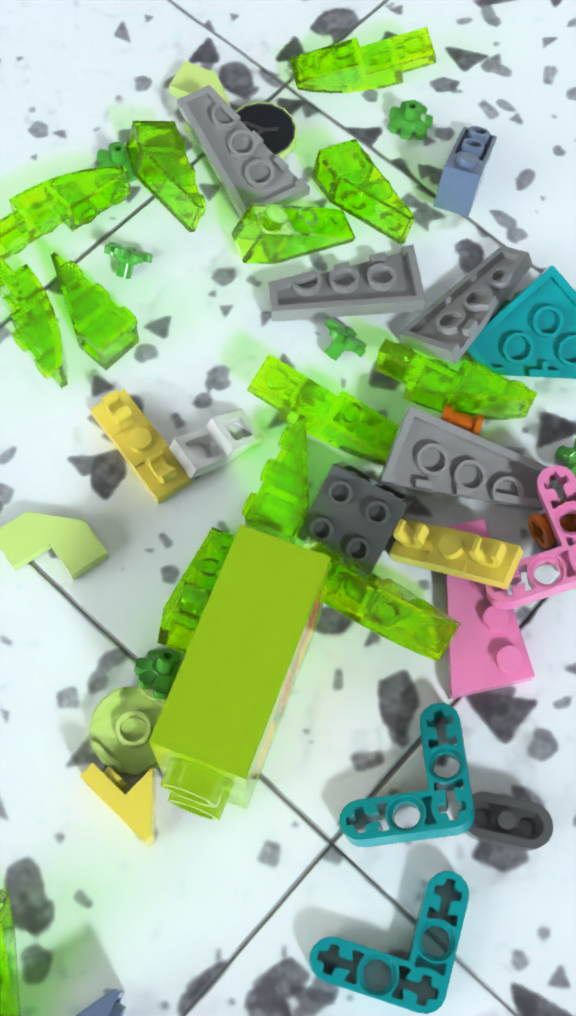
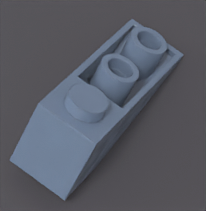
(464, 170)

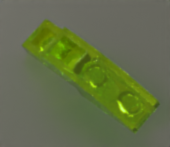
(353, 68)
(68, 198)
(34, 321)
(469, 390)
(329, 418)
(384, 605)

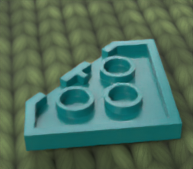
(532, 332)

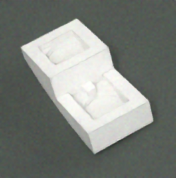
(217, 444)

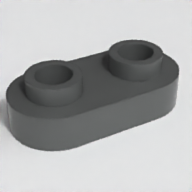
(504, 821)

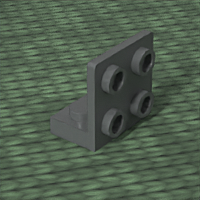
(355, 514)

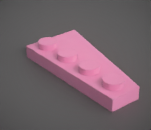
(489, 643)

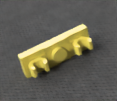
(140, 445)
(455, 553)

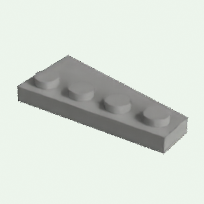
(237, 154)
(366, 288)
(464, 310)
(457, 463)

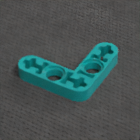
(428, 802)
(418, 961)

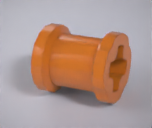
(463, 420)
(542, 531)

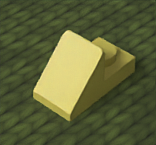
(135, 807)

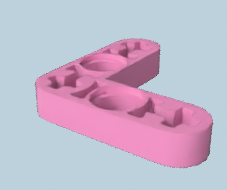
(561, 557)

